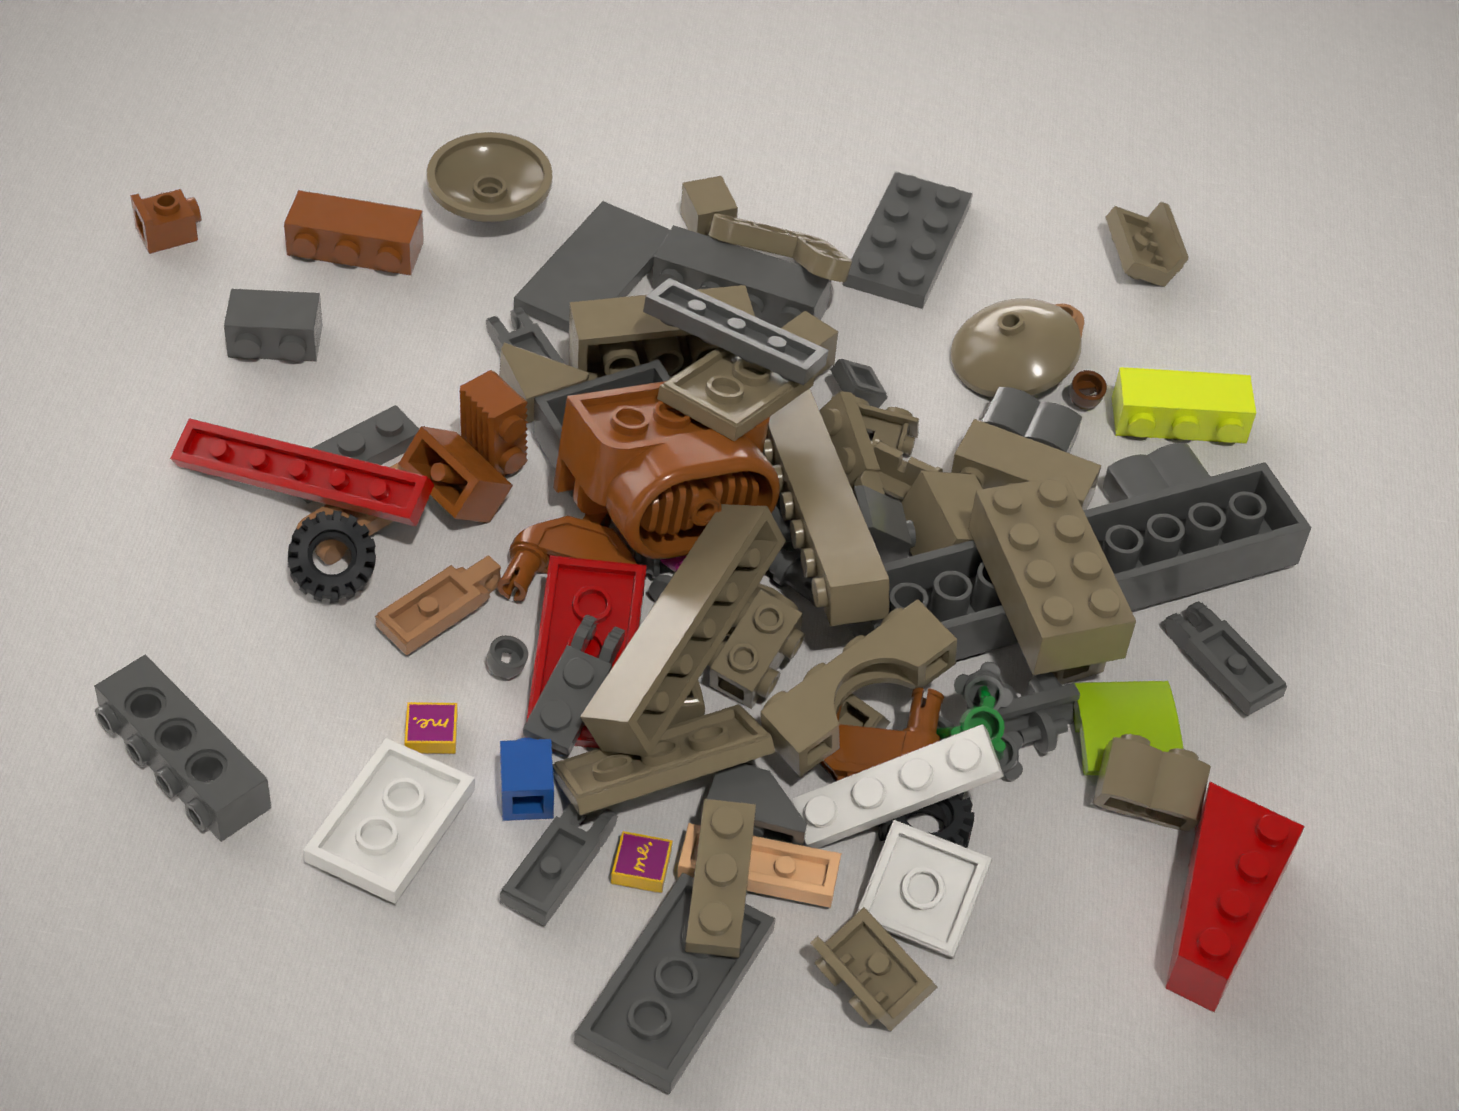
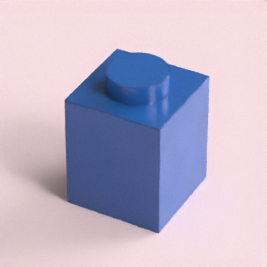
(527, 779)

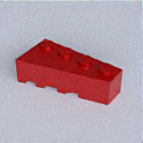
(1230, 881)

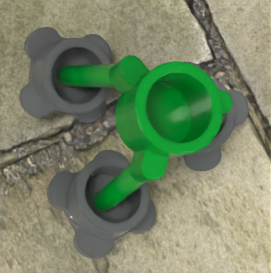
(984, 696)

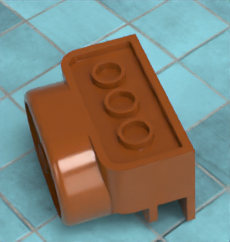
(657, 468)

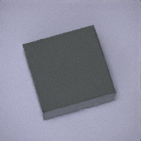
(860, 381)

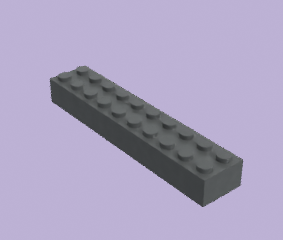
(1154, 543)

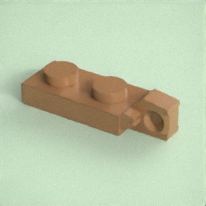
(438, 604)

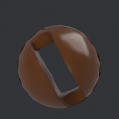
(1084, 384)

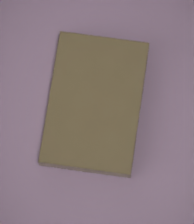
(729, 393)

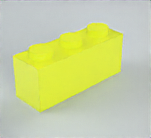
(1183, 405)

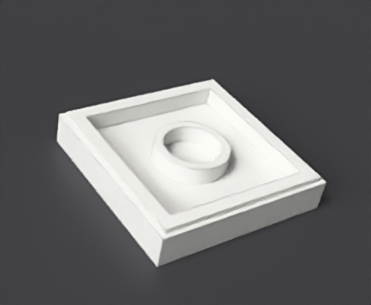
(925, 888)

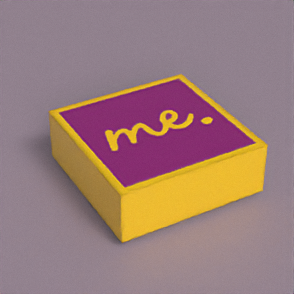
(431, 727)
(641, 862)

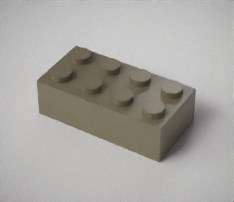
(618, 334)
(1051, 575)

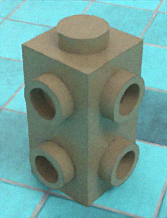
(761, 640)

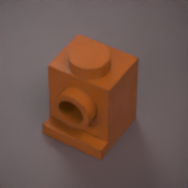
(166, 220)

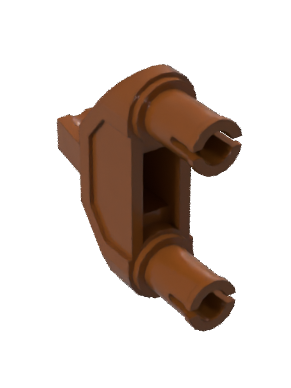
(560, 537)
(869, 746)

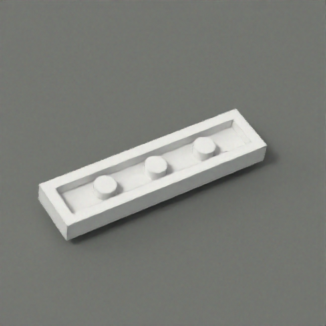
(898, 787)

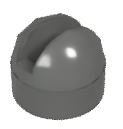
(518, 658)

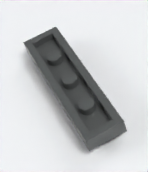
(735, 331)

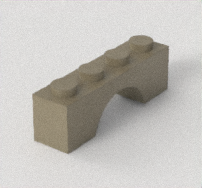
(904, 650)

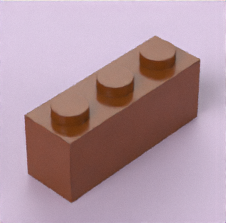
(354, 232)

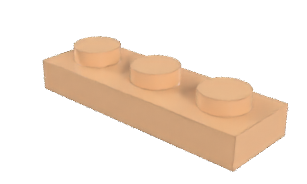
(778, 868)

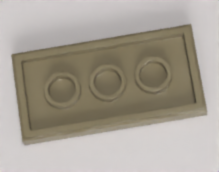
(682, 754)

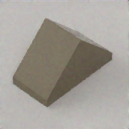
(536, 375)

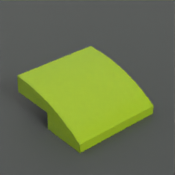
(1120, 709)

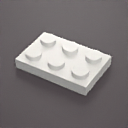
(389, 820)

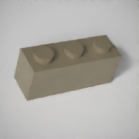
(1008, 459)

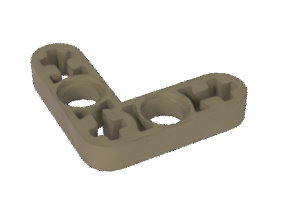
(809, 251)

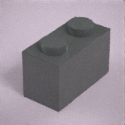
(273, 325)

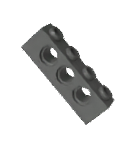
(182, 748)

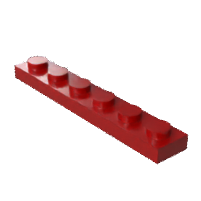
(303, 472)

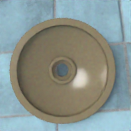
(489, 176)
(1016, 346)

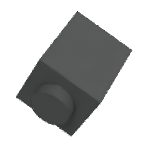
(886, 523)
(775, 813)

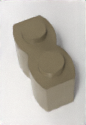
(1152, 783)

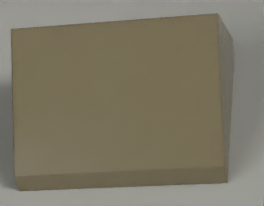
(940, 509)

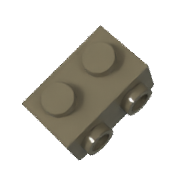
(1149, 245)
(875, 969)

